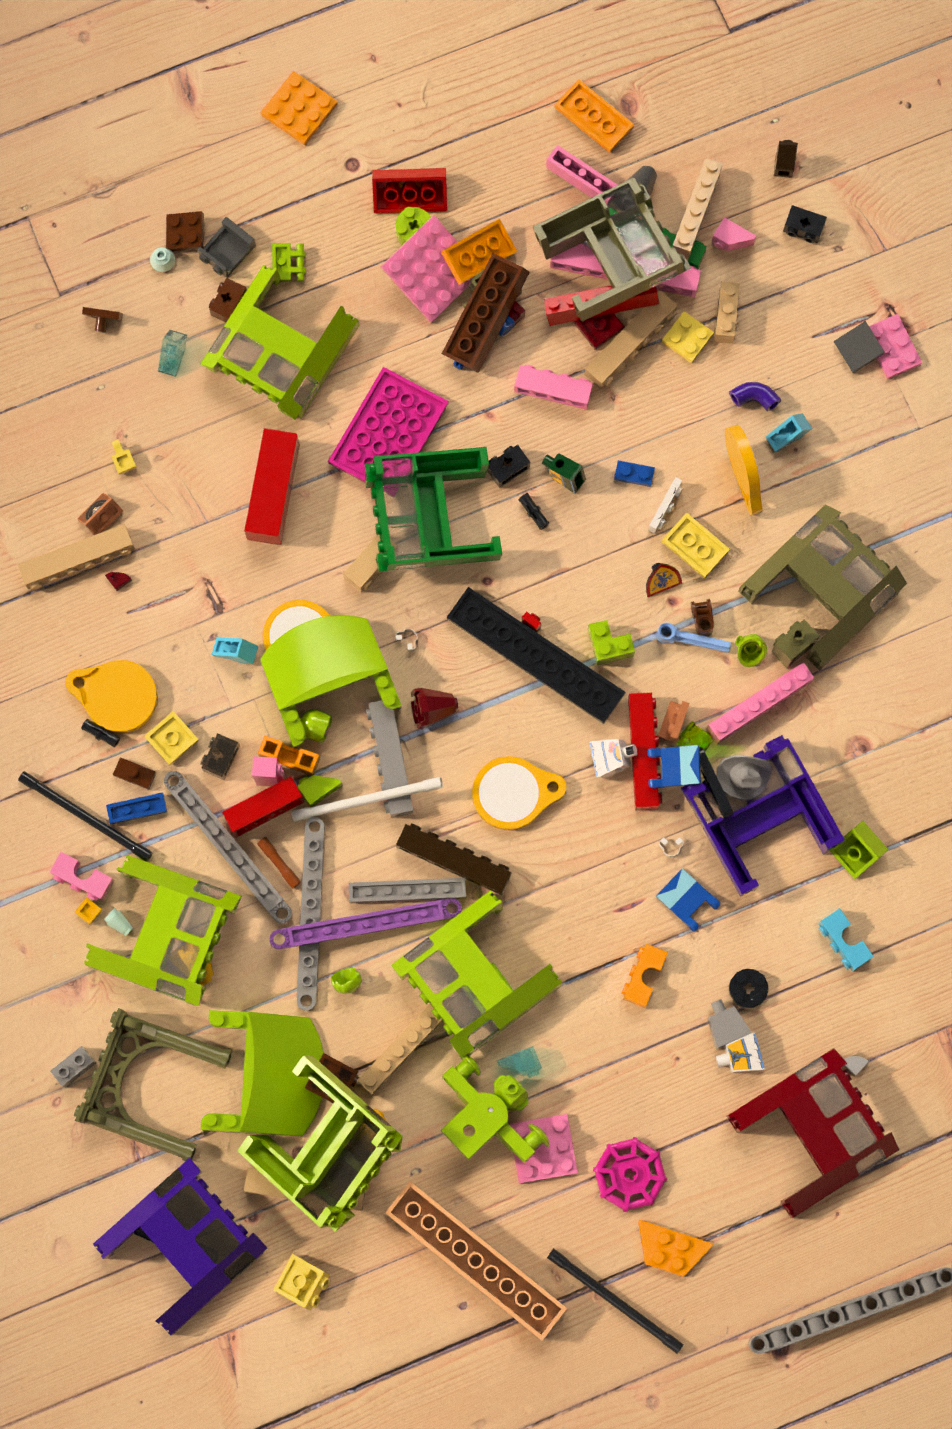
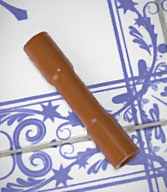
(287, 873)

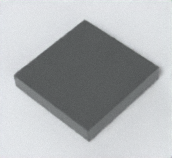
(859, 347)

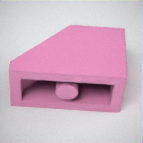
(732, 236)

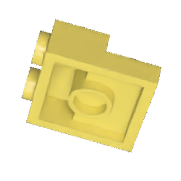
(302, 1282)

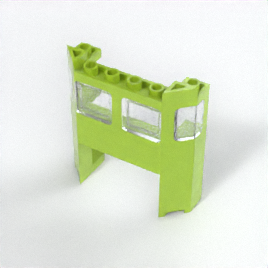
(275, 355)
(175, 934)
(464, 983)

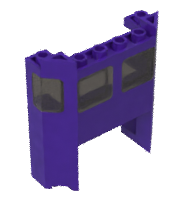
(192, 1235)

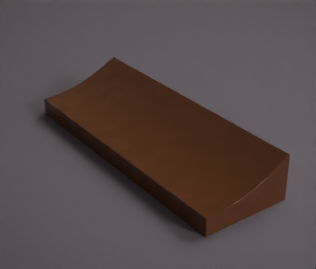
(485, 312)

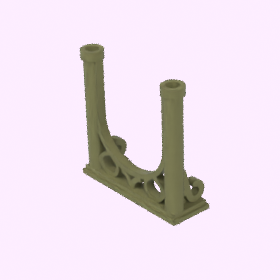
(128, 1127)

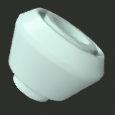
(162, 259)

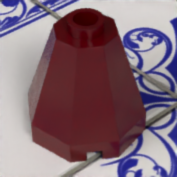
(431, 706)

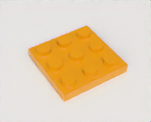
(298, 108)

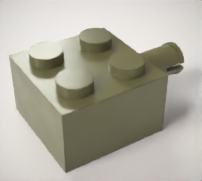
(795, 643)

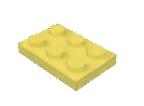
(695, 545)

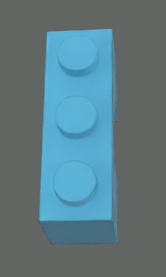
(852, 955)

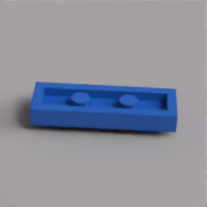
(136, 808)

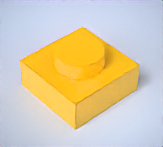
(88, 911)

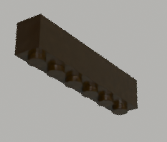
(453, 859)

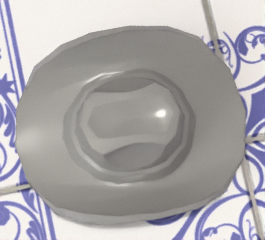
(743, 776)

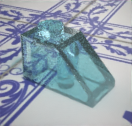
(522, 1063)

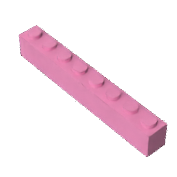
(583, 261)

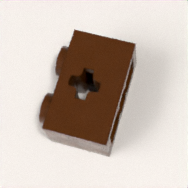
(226, 290)

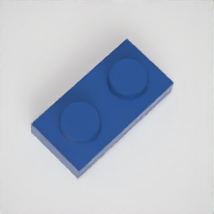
(634, 473)

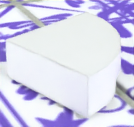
(855, 1064)

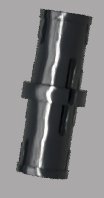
(533, 511)
(100, 733)

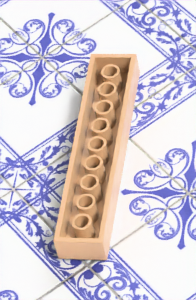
(476, 1260)

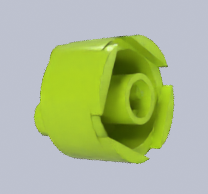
(410, 219)

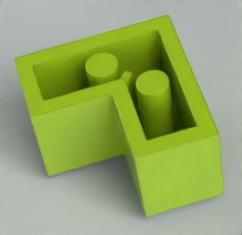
(607, 648)

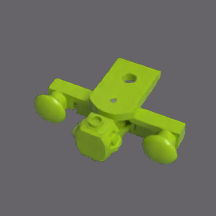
(489, 1113)

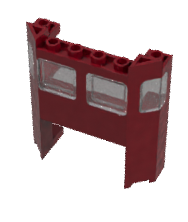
(828, 1122)

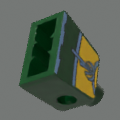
(565, 471)

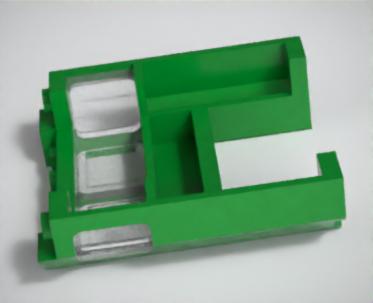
(414, 508)

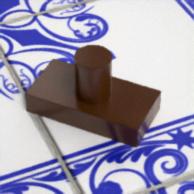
(101, 317)
(134, 773)

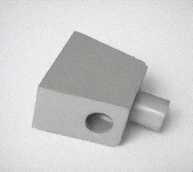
(726, 1025)

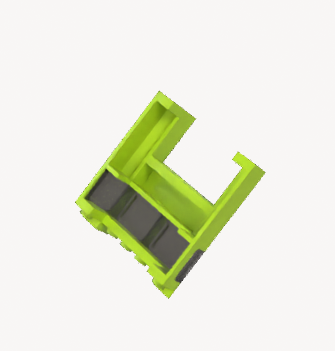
(336, 1158)

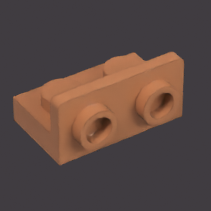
(673, 721)

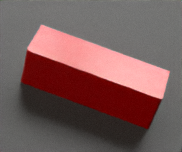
(272, 486)

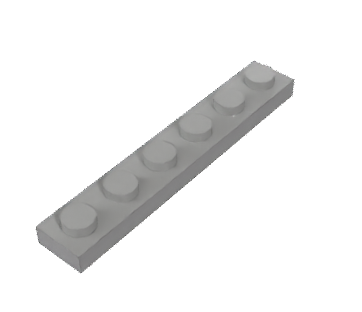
(407, 890)

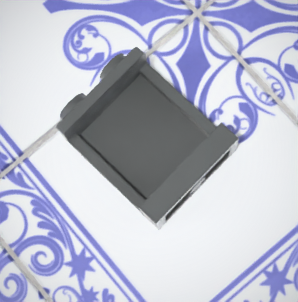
(227, 248)

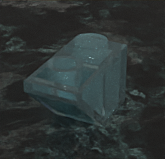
(172, 352)

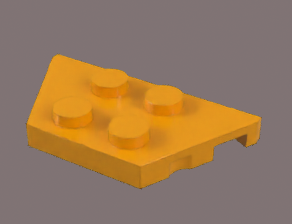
(670, 1249)

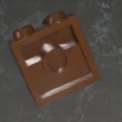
(341, 1071)

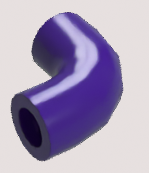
(755, 391)

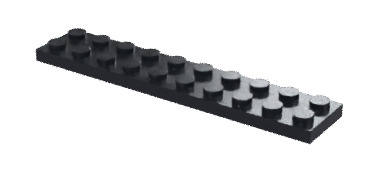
(536, 655)

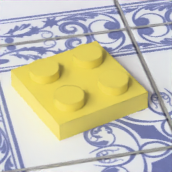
(687, 337)
(171, 738)

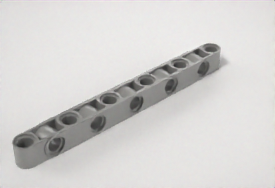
(851, 1310)

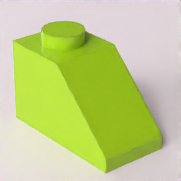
(317, 788)

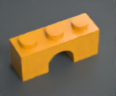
(299, 760)
(649, 959)

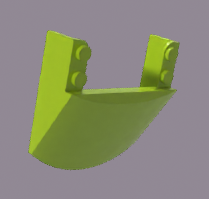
(321, 659)
(271, 1093)

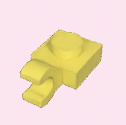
(122, 459)

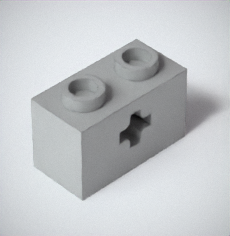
(73, 1066)

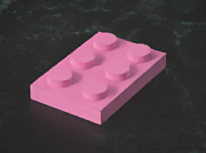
(899, 350)

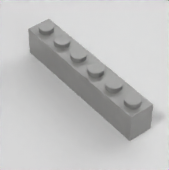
(390, 756)

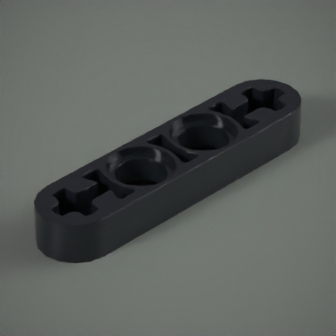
(714, 785)

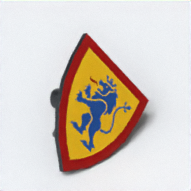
(662, 578)

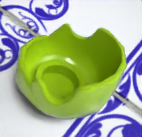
(346, 980)

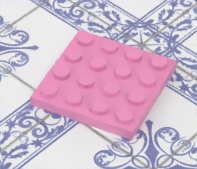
(423, 272)

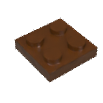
(185, 231)

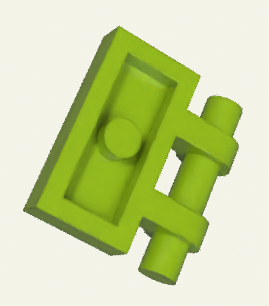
(282, 261)

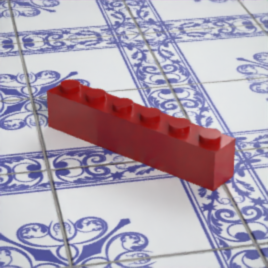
(562, 310)
(643, 737)

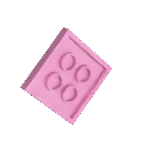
(547, 1161)

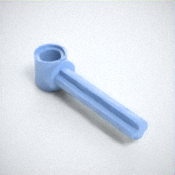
(690, 638)

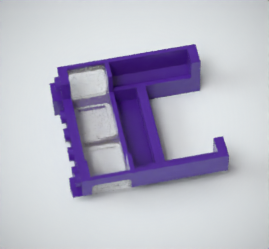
(785, 797)

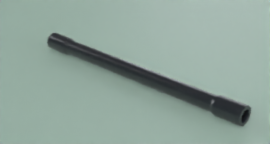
(36, 785)
(666, 1338)

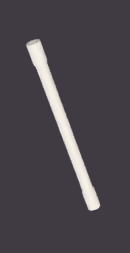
(308, 812)

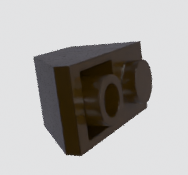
(785, 158)

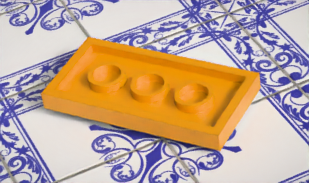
(594, 116)
(472, 253)

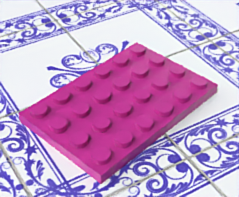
(390, 421)

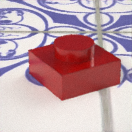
(532, 621)

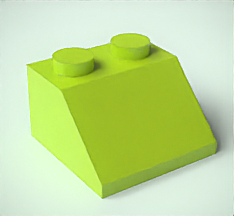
(859, 849)

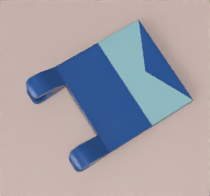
(679, 766)
(684, 896)

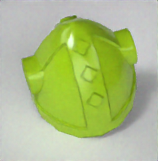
(750, 650)

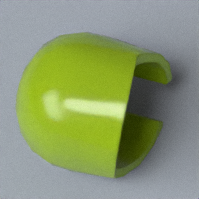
(315, 724)

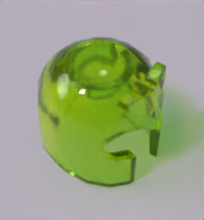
(695, 736)

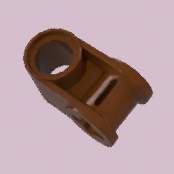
(703, 614)

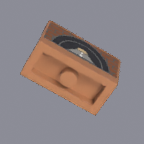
(100, 514)

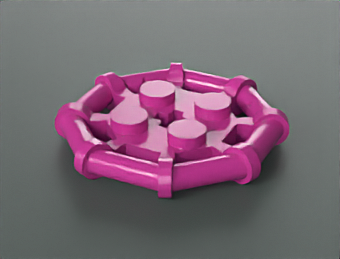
(639, 1181)

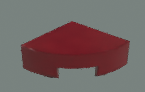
(118, 579)

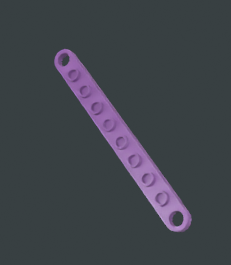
(365, 923)

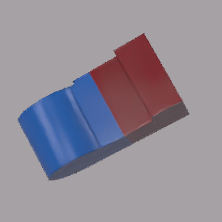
(515, 315)

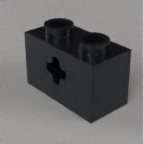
(800, 216)
(503, 474)

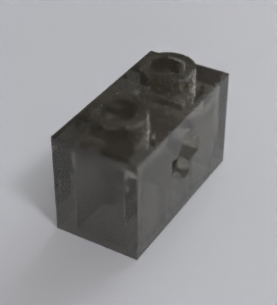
(220, 767)

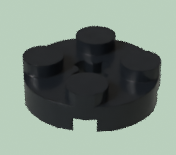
(756, 980)

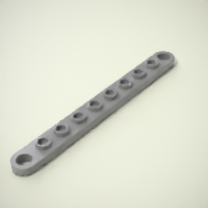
(228, 847)
(310, 911)

